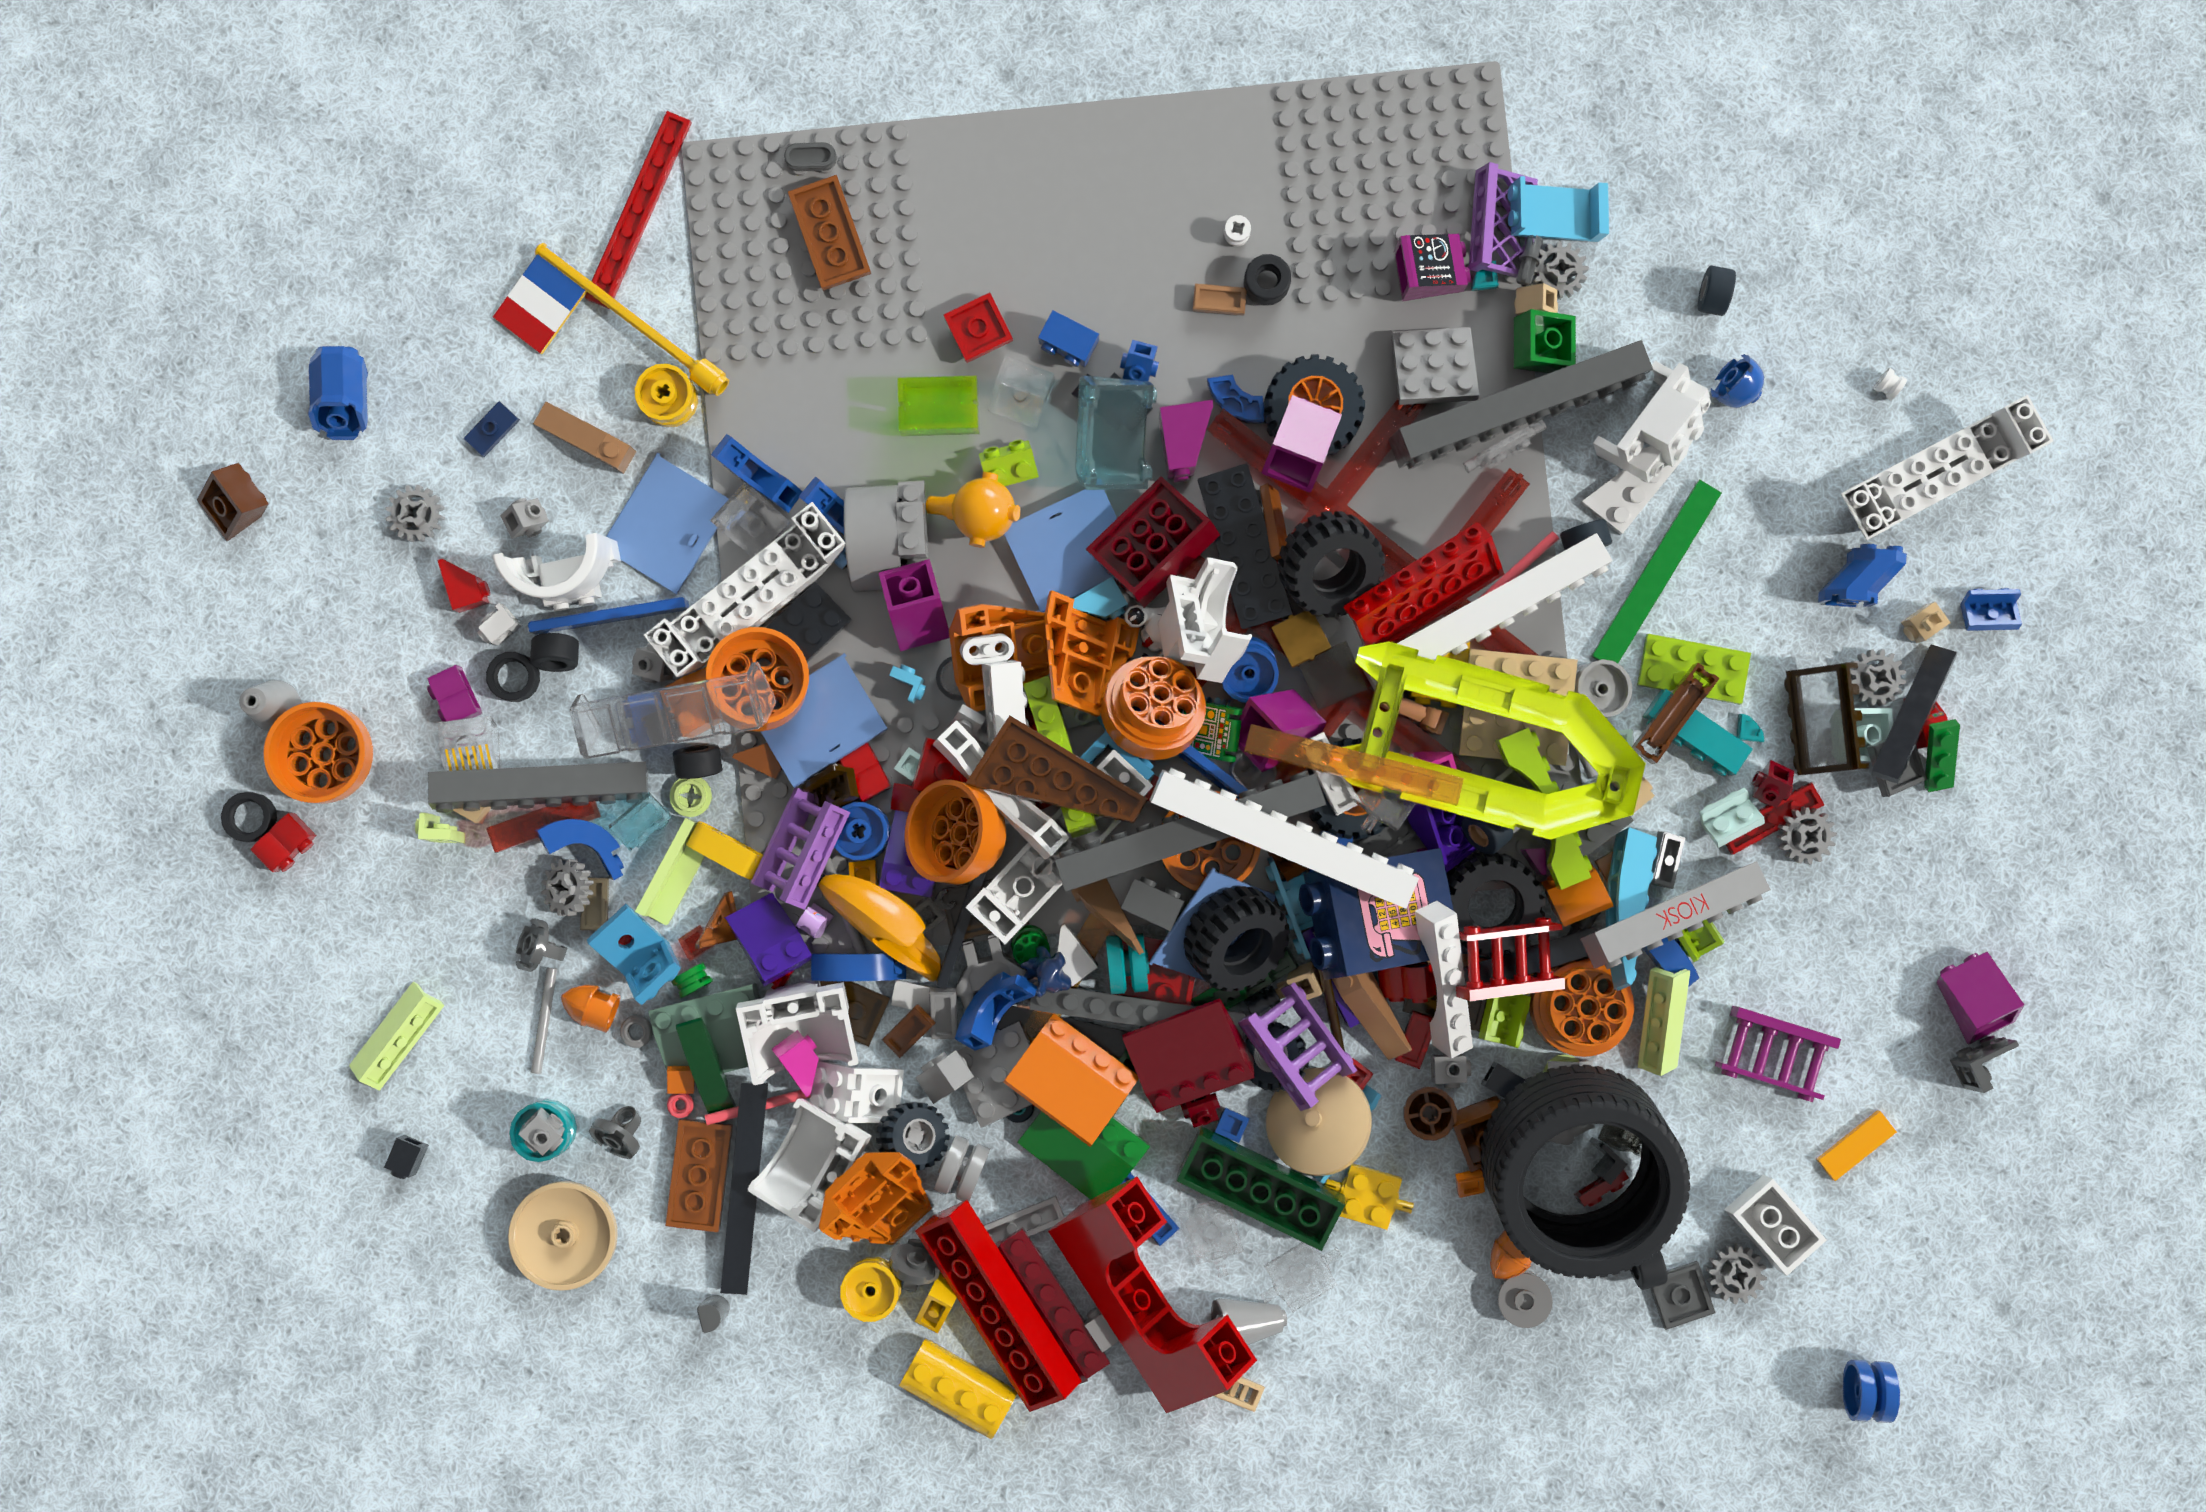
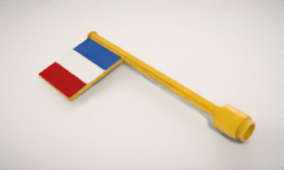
(553, 290)

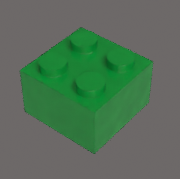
(1544, 341)

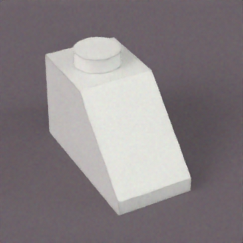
(1078, 959)

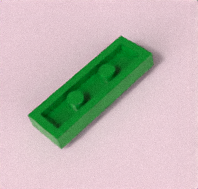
(1942, 755)

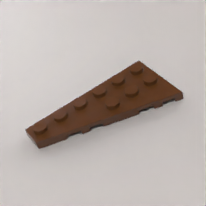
(1040, 770)

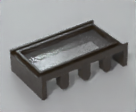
(1824, 719)

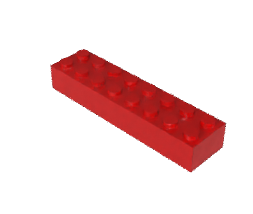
(998, 1306)

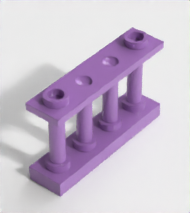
(814, 855)
(1272, 1049)

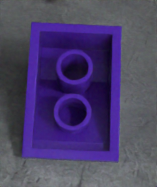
(1441, 830)
(897, 869)
(769, 939)

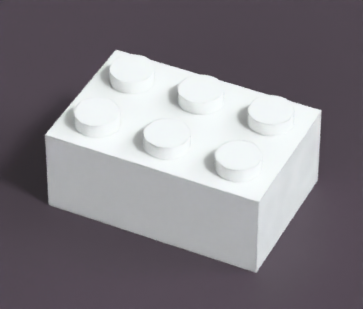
(1775, 1224)

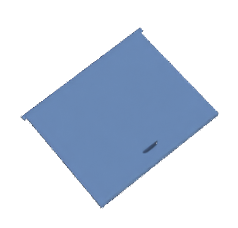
(663, 523)
(1054, 548)
(829, 724)
(1171, 951)

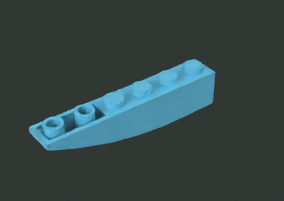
(1628, 889)

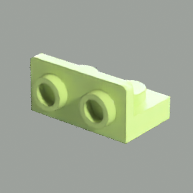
(430, 829)

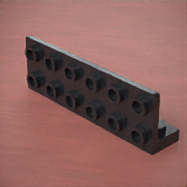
(1244, 540)

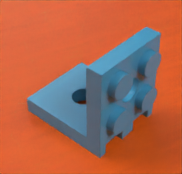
(1142, 765)
(645, 961)

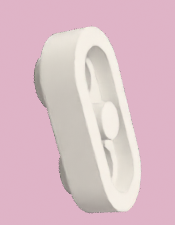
(985, 649)

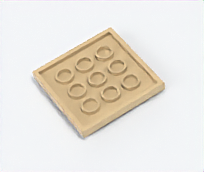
(1482, 728)

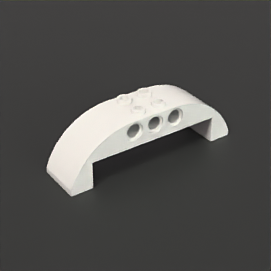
(1030, 878)

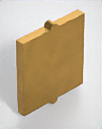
(1301, 638)

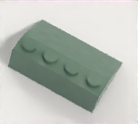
(720, 1020)

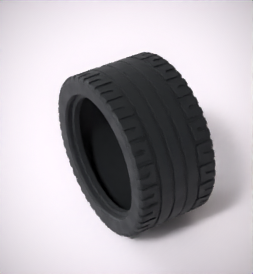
(1601, 1239)

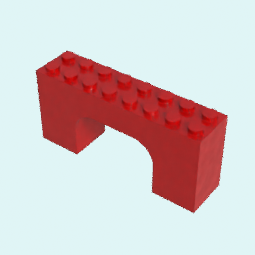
(1173, 1356)

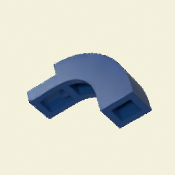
(756, 473)
(826, 501)
(571, 831)
(1672, 959)
(856, 967)
(989, 1005)

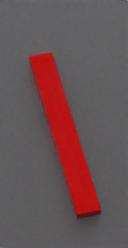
(640, 205)

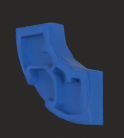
(1235, 401)

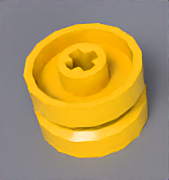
(664, 410)
(869, 1305)

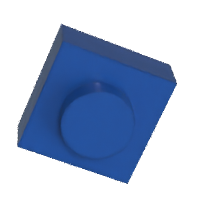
(1231, 1124)

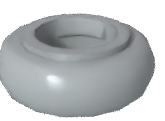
(647, 1031)

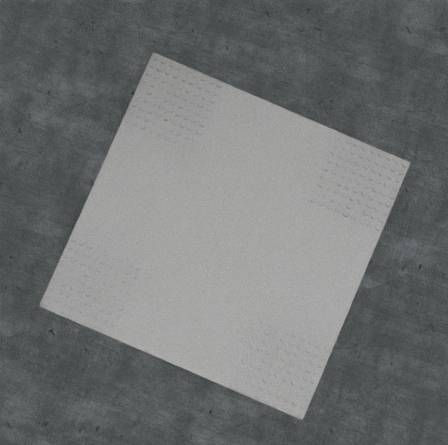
(1112, 225)

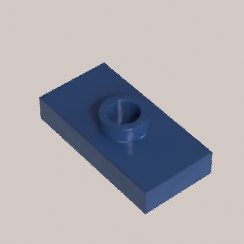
(491, 429)

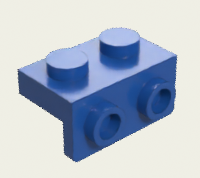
(1991, 609)

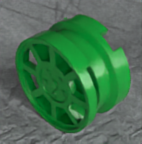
(1026, 941)
(691, 980)

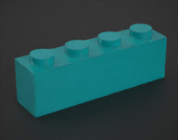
(1706, 739)

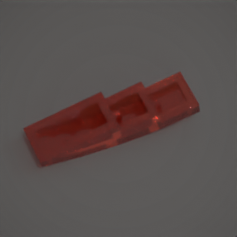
(522, 828)

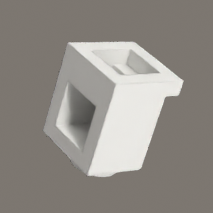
(498, 625)

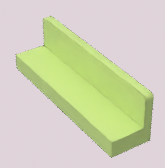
(671, 877)
(1663, 1020)
(395, 1037)

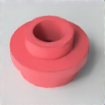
(680, 1113)

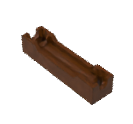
(1674, 713)

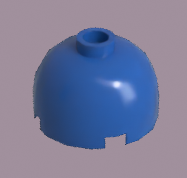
(1743, 379)

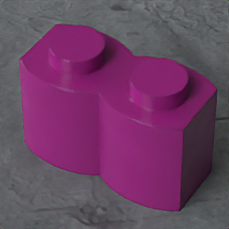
(453, 695)

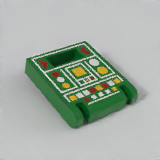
(1218, 732)

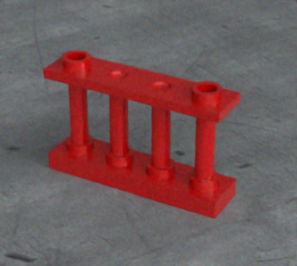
(1522, 982)

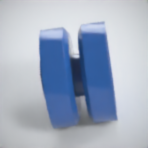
(1253, 673)
(875, 835)
(1871, 1391)

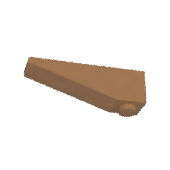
(585, 437)
(1104, 905)
(1373, 1012)

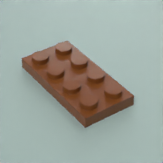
(829, 232)
(699, 1175)

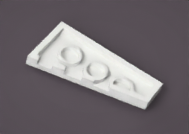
(1624, 497)

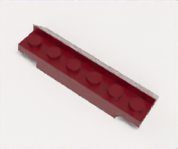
(1053, 1304)

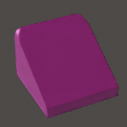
(1536, 859)

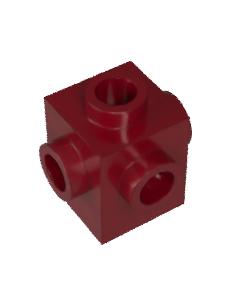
(1773, 784)
(1201, 1110)

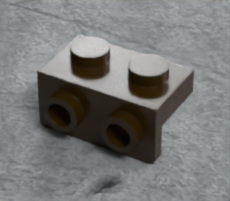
(833, 785)

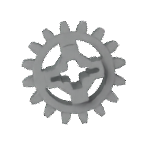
(1560, 258)
(424, 508)
(1885, 668)
(1818, 834)
(567, 887)
(1748, 1271)

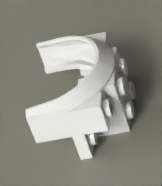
(1666, 424)
(1194, 622)

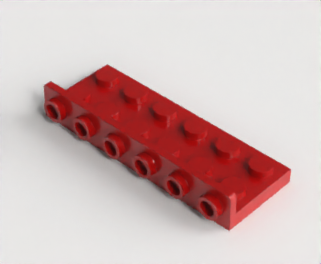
(1426, 587)

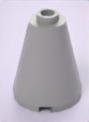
(268, 701)
(1252, 1319)

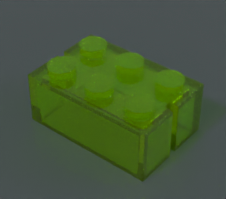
(938, 405)

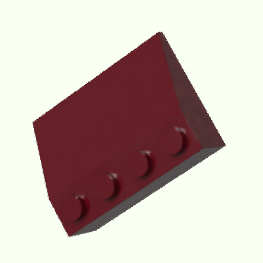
(1152, 541)
(1189, 1055)

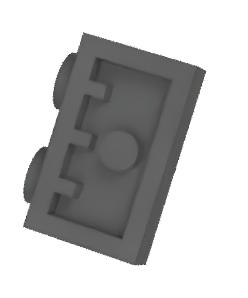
(1969, 1062)

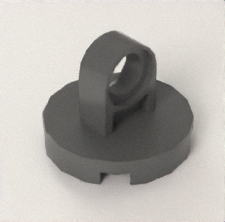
(534, 945)
(616, 1134)
(913, 1264)

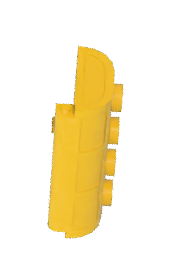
(958, 1388)

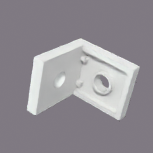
(855, 1091)

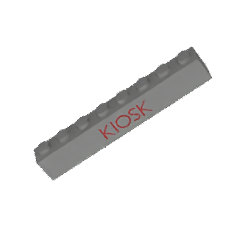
(1674, 915)

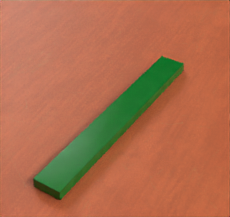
(1657, 572)

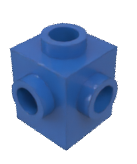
(1139, 362)

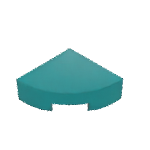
(1485, 280)
(1748, 729)

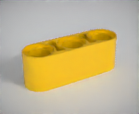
(724, 850)

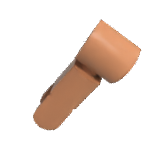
(1430, 719)

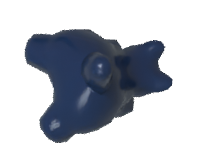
(1047, 971)

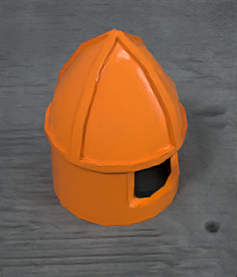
(591, 1007)
(1507, 1259)

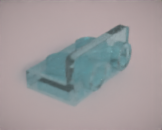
(640, 821)

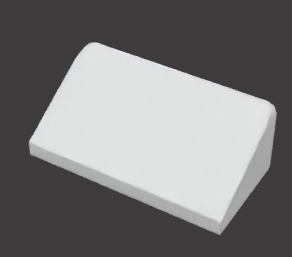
(910, 994)

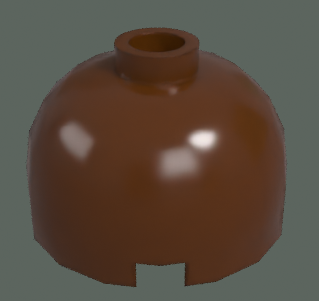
(1430, 1113)

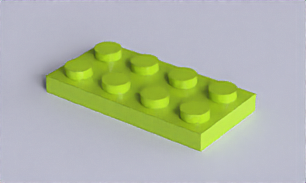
(1669, 659)

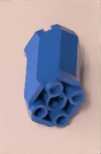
(338, 392)
(1863, 576)

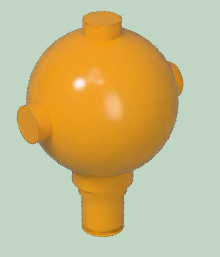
(980, 509)

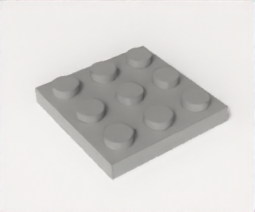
(1435, 366)
(990, 1067)

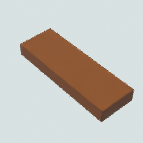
(1274, 519)

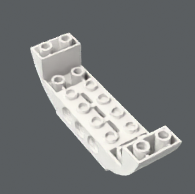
(1946, 467)
(750, 593)

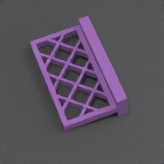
(1484, 214)

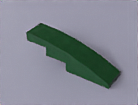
(1232, 998)
(705, 1065)

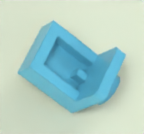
(906, 675)

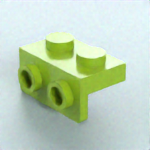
(1011, 463)
(1700, 940)
(1505, 1019)

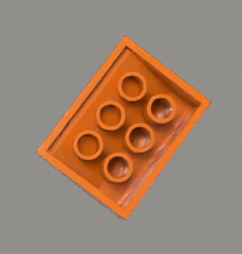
(1071, 1079)

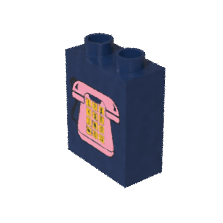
(1363, 931)

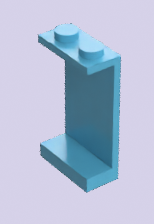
(1559, 211)

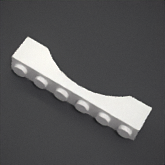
(1024, 816)
(1440, 936)

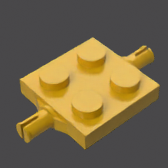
(1370, 1196)

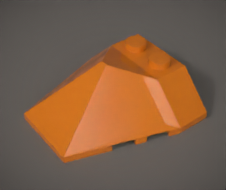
(1022, 626)
(1084, 653)
(875, 1200)

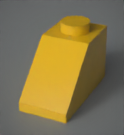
(936, 1305)

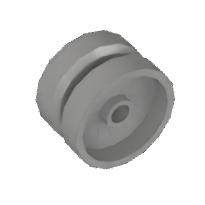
(1605, 685)
(961, 1168)

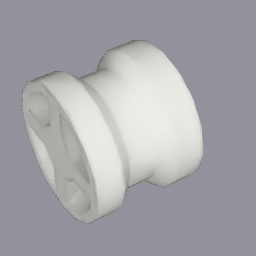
(1234, 235)
(1890, 384)

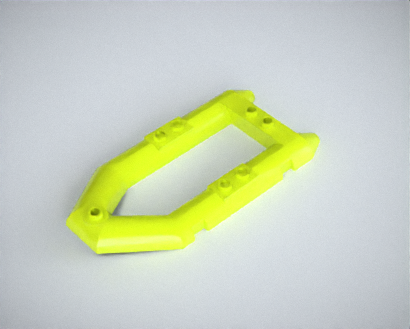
(1516, 698)

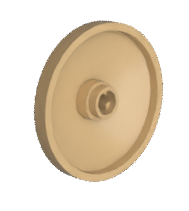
(1324, 1136)
(562, 1235)

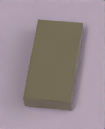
(597, 911)

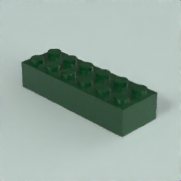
(1261, 1188)

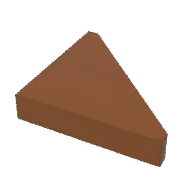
(761, 759)
(717, 928)

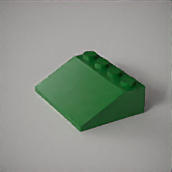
(1086, 1168)

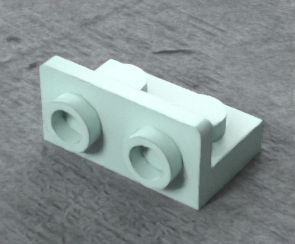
(1730, 817)

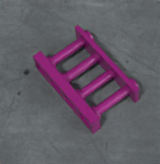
(1796, 1035)

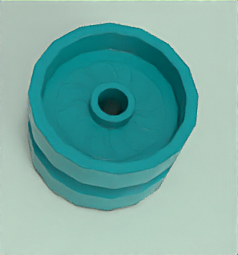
(1125, 964)
(551, 1107)

